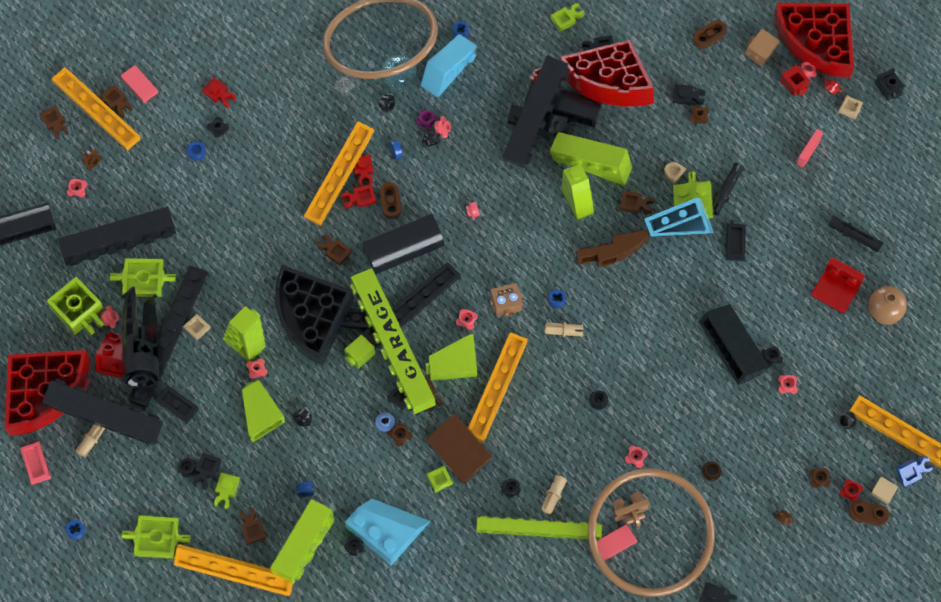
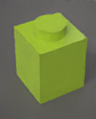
(359, 352)

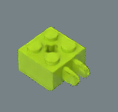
(86, 309)

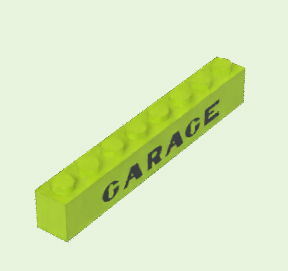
(393, 342)

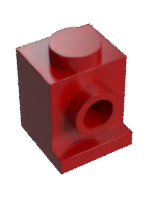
(792, 77)

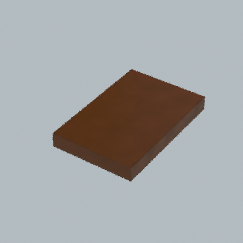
(459, 448)

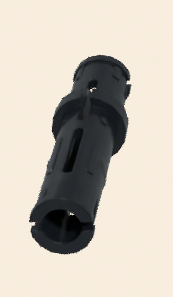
(723, 194)
(854, 233)

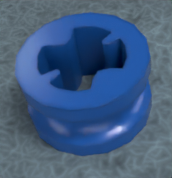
(461, 24)
(556, 293)
(305, 489)
(77, 535)

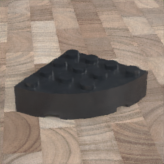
(311, 311)

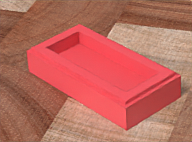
(139, 84)
(810, 147)
(35, 463)
(616, 542)

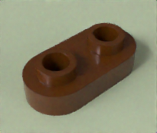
(708, 34)
(391, 201)
(869, 513)

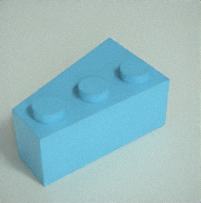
(447, 65)
(680, 220)

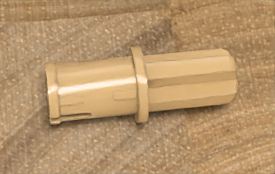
(563, 329)
(89, 440)
(553, 494)

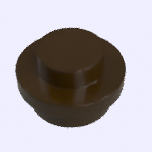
(711, 471)

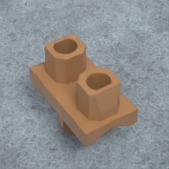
(638, 505)

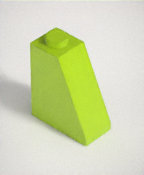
(577, 191)
(453, 361)
(260, 411)

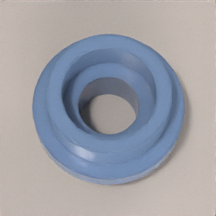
(385, 427)

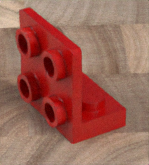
(838, 285)
(109, 356)

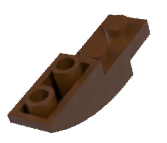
(619, 249)

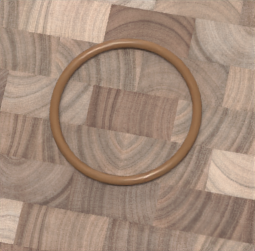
(383, 73)
(608, 572)

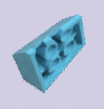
(385, 528)

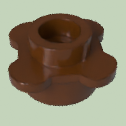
(699, 119)
(91, 158)
(400, 428)
(824, 473)
(784, 517)

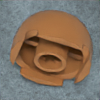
(887, 305)

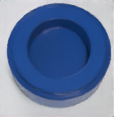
(395, 149)
(196, 150)

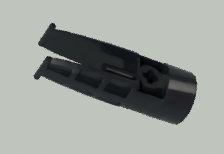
(139, 343)

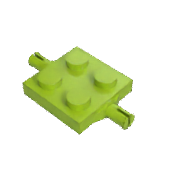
(693, 190)
(144, 275)
(156, 537)

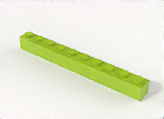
(535, 528)

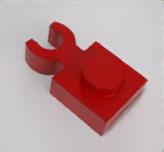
(217, 91)
(363, 169)
(362, 196)

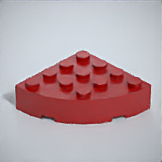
(818, 35)
(610, 75)
(28, 381)

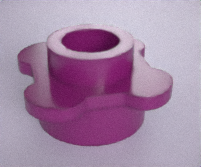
(426, 114)

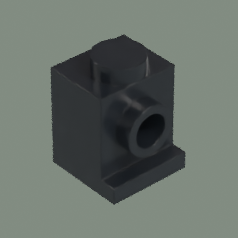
(889, 90)

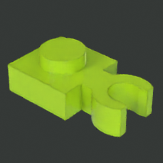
(565, 18)
(226, 487)

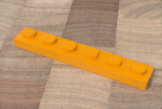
(96, 108)
(339, 173)
(497, 386)
(897, 430)
(231, 569)

